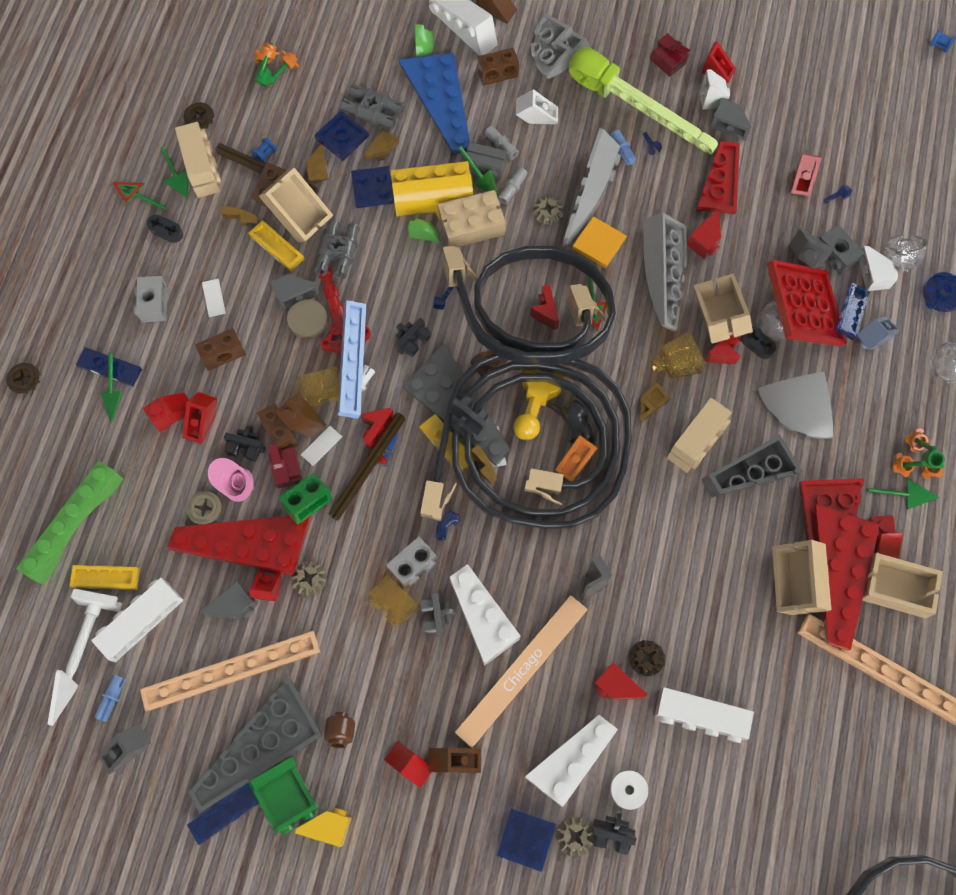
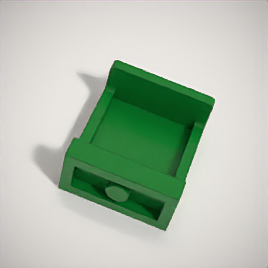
(283, 797)

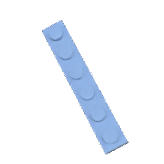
(352, 360)

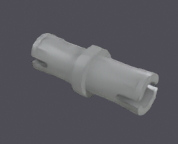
(501, 142)
(512, 185)

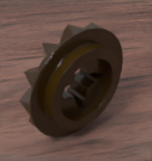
(201, 109)
(16, 374)
(636, 657)

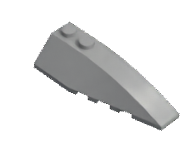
(594, 184)
(664, 262)

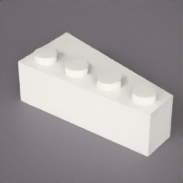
(468, 22)
(485, 619)
(569, 764)

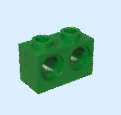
(308, 501)

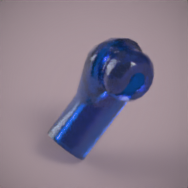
(447, 520)

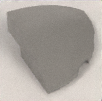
(554, 45)
(801, 404)

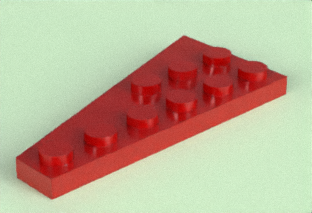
(835, 494)
(257, 543)
(849, 556)

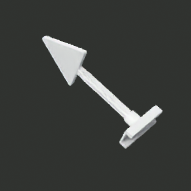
(64, 685)

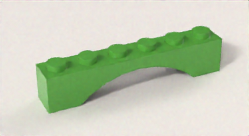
(47, 551)

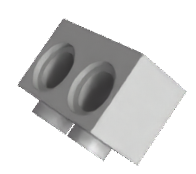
(407, 559)

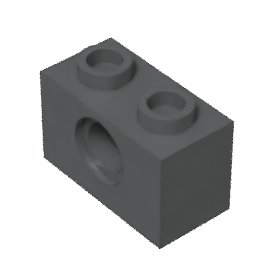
(849, 252)

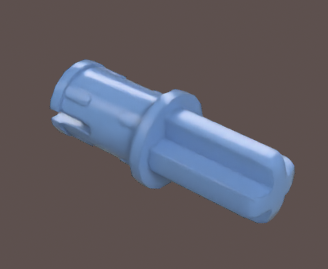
(624, 149)
(110, 698)

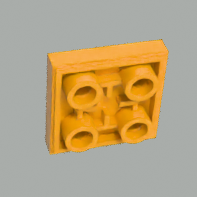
(599, 242)

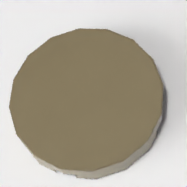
(307, 318)

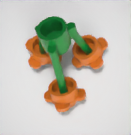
(264, 57)
(931, 460)

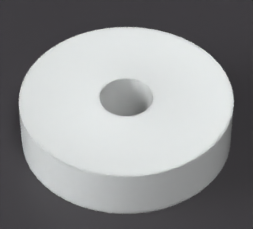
(639, 786)

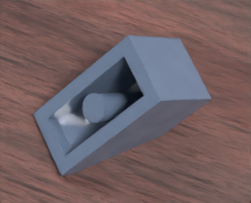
(877, 333)

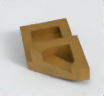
(382, 145)
(317, 166)
(235, 213)
(652, 401)
(487, 470)

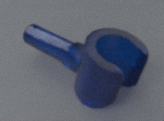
(653, 144)
(844, 191)
(439, 303)

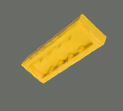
(276, 246)
(433, 431)
(104, 577)

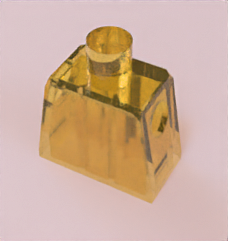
(680, 357)

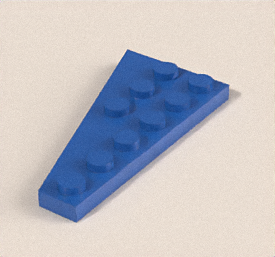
(440, 93)

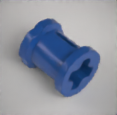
(942, 41)
(266, 144)

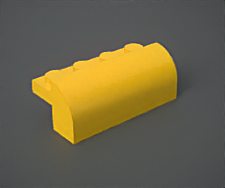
(424, 187)

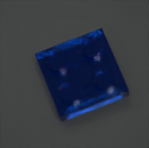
(341, 135)
(372, 187)
(526, 840)

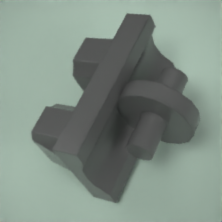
(432, 604)

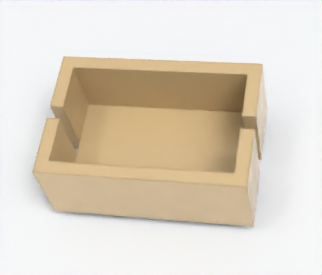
(198, 159)
(296, 205)
(472, 219)
(725, 313)
(700, 436)
(801, 578)
(902, 586)

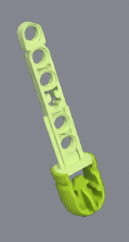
(598, 75)

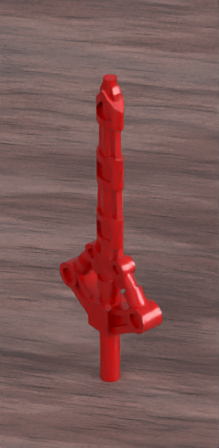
(337, 313)

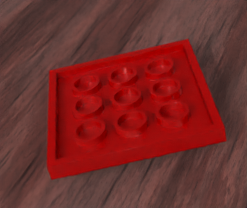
(805, 303)

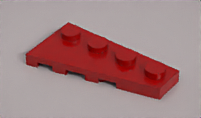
(722, 182)

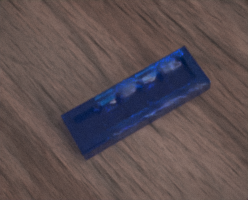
(852, 311)
(99, 364)
(223, 814)

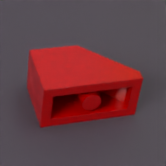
(706, 237)
(166, 410)
(199, 416)
(617, 685)

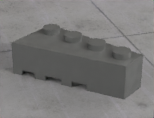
(759, 466)

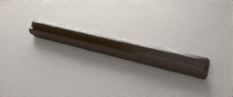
(246, 160)
(366, 466)

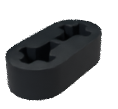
(163, 232)
(757, 343)

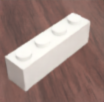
(137, 620)
(704, 714)

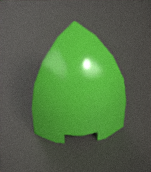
(424, 41)
(423, 230)

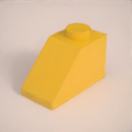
(328, 827)

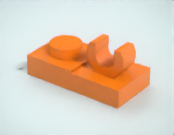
(576, 458)

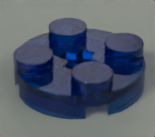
(934, 298)

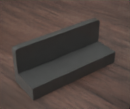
(599, 577)

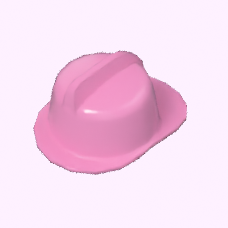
(231, 479)

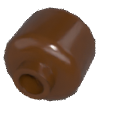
(339, 730)

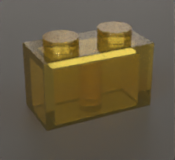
(320, 386)
(393, 601)

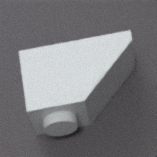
(713, 90)
(536, 109)
(877, 270)

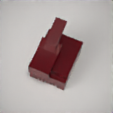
(669, 55)
(284, 466)

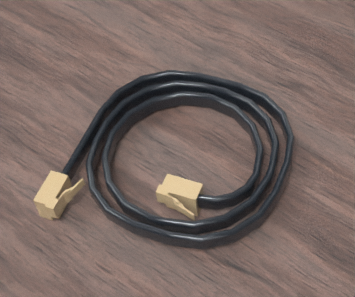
(538, 480)

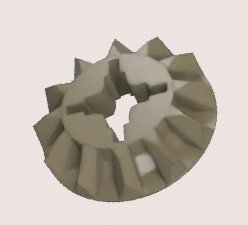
(543, 216)
(199, 500)
(318, 580)
(563, 836)

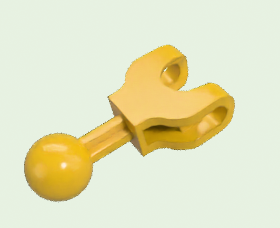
(538, 393)

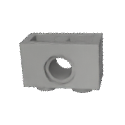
(155, 309)

